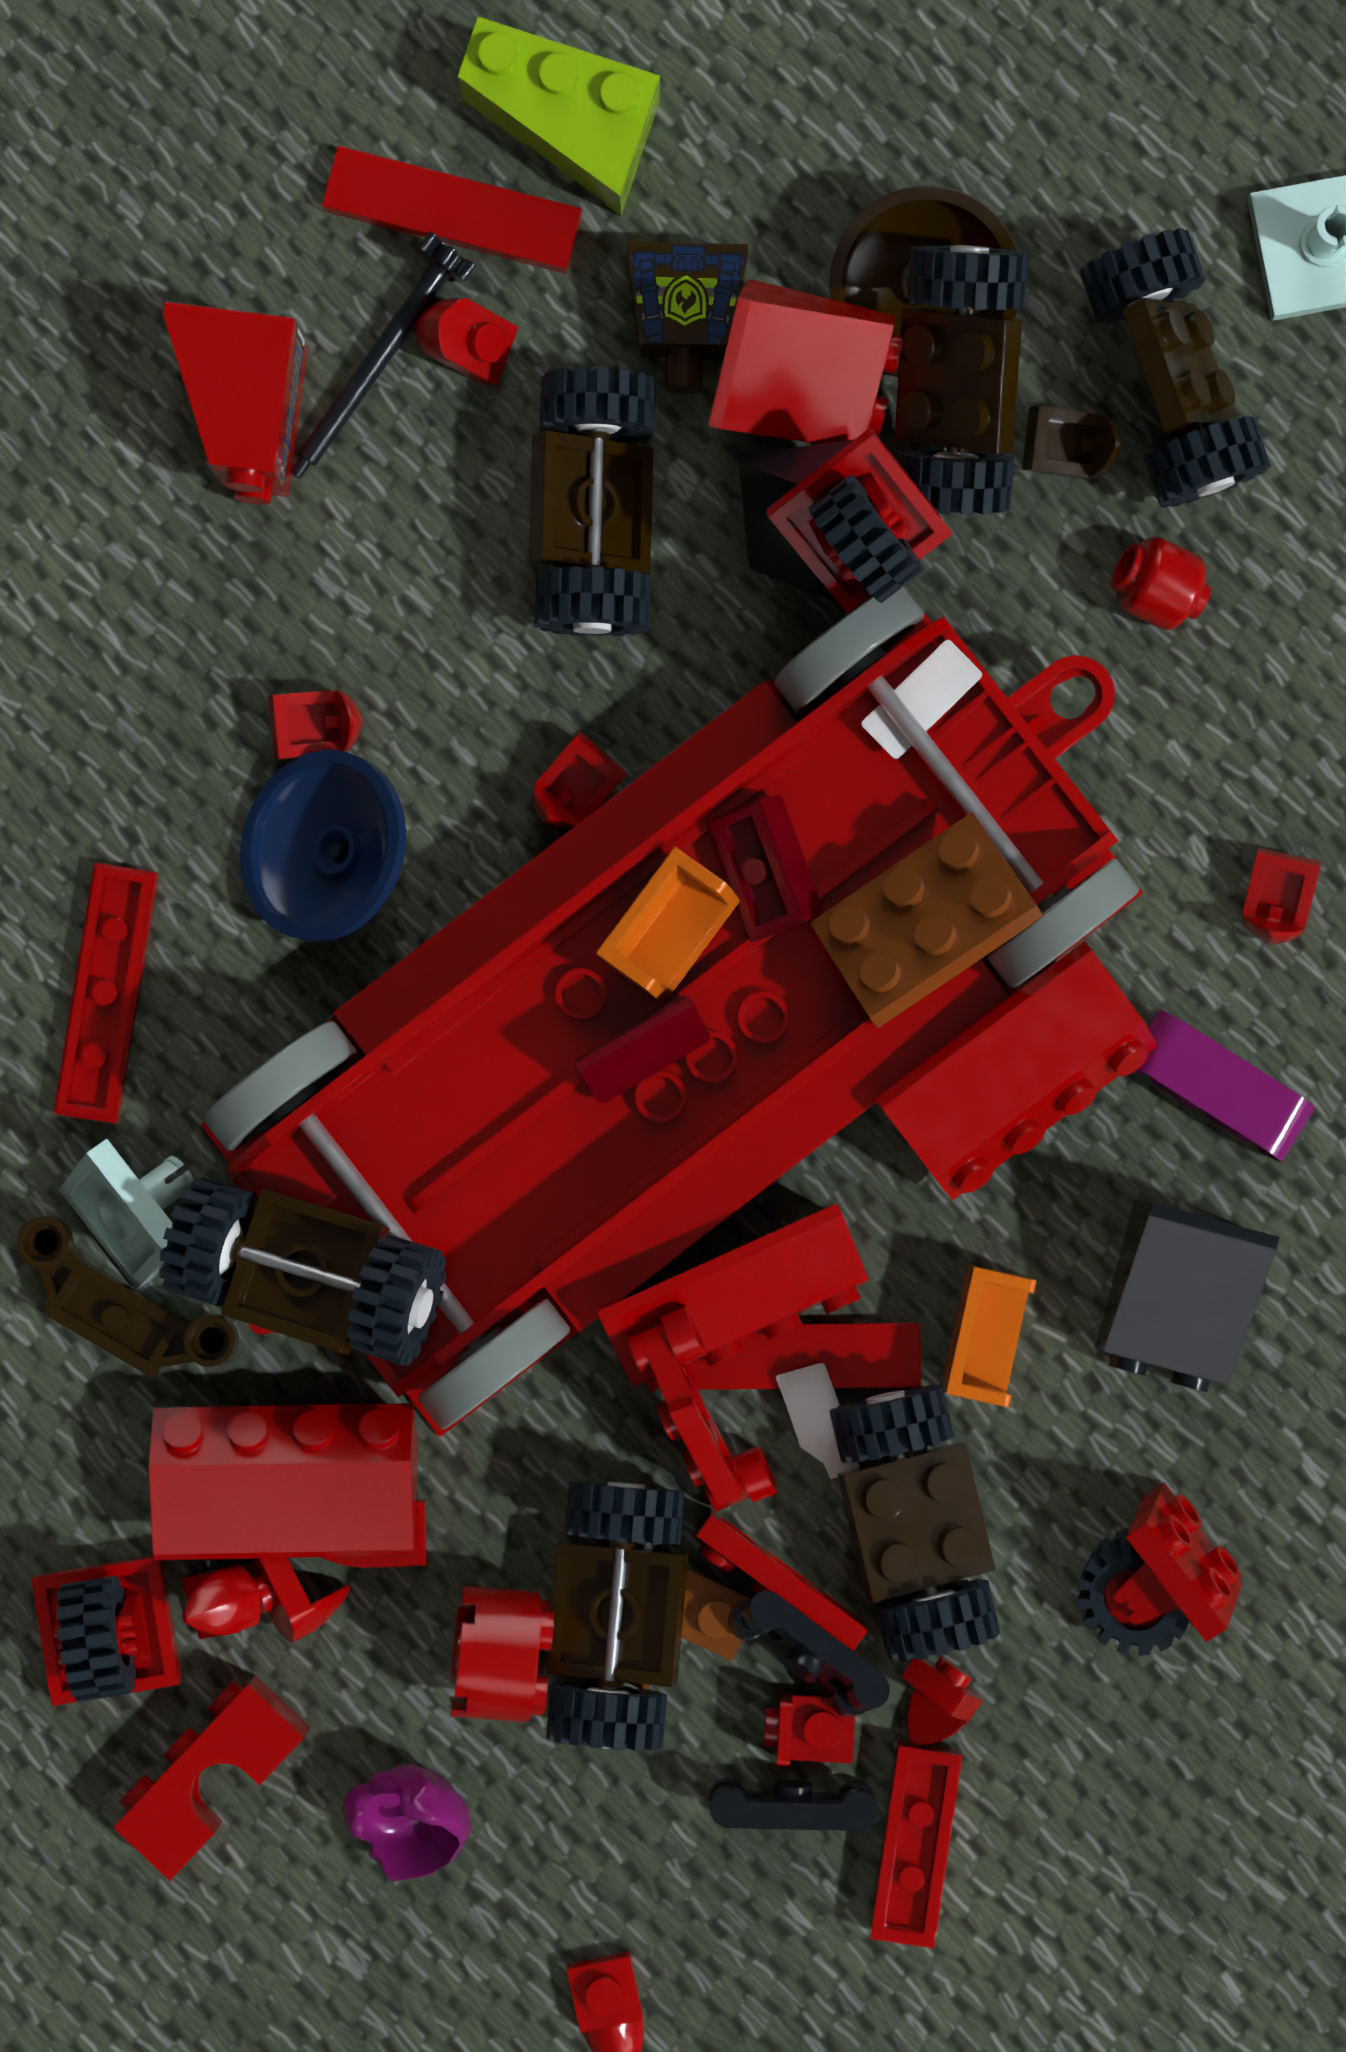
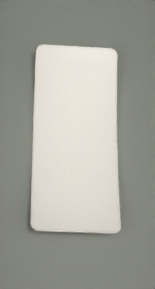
(927, 694)
(808, 1400)

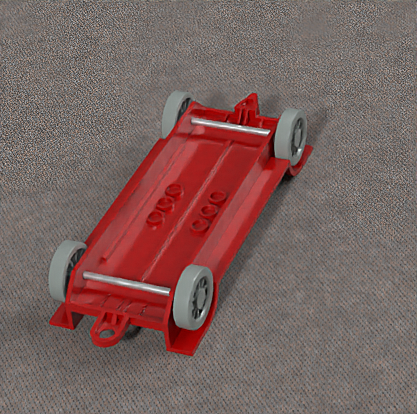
(453, 1076)

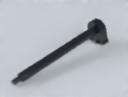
(444, 264)

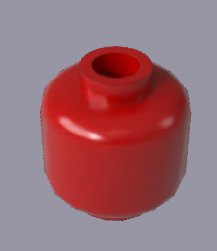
(1160, 583)

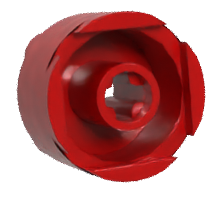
(499, 1654)

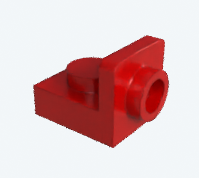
(808, 1730)

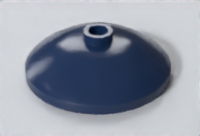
(299, 841)

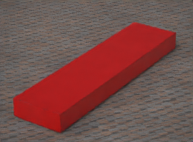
(453, 209)
(106, 993)
(852, 1352)

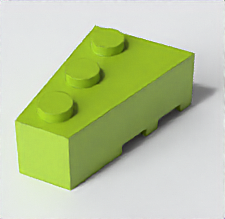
(563, 104)

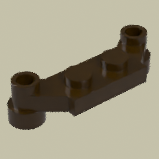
(115, 1313)

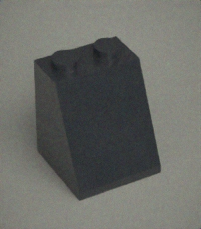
(1184, 1294)

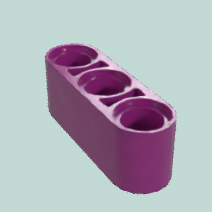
(1225, 1087)

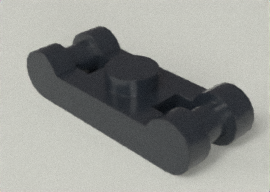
(811, 1652)
(793, 1806)

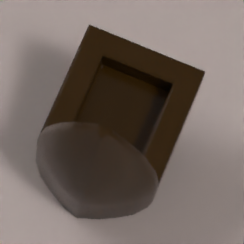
(1069, 442)

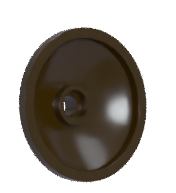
(876, 247)

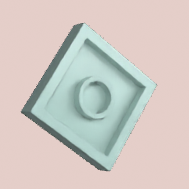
(1301, 246)
(126, 1210)

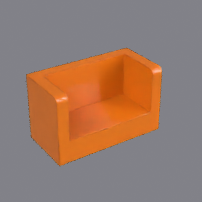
(669, 925)
(986, 1335)

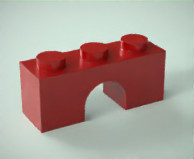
(168, 1816)

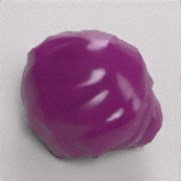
(409, 1820)

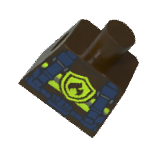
(685, 304)

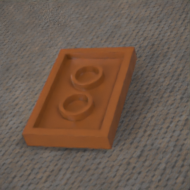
(926, 920)

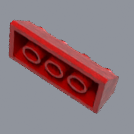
(1018, 1072)
(748, 1290)
(283, 1481)

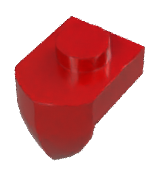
(466, 338)
(313, 722)
(575, 784)
(1279, 896)
(286, 1600)
(221, 1601)
(940, 1700)

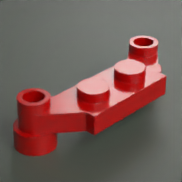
(685, 1415)

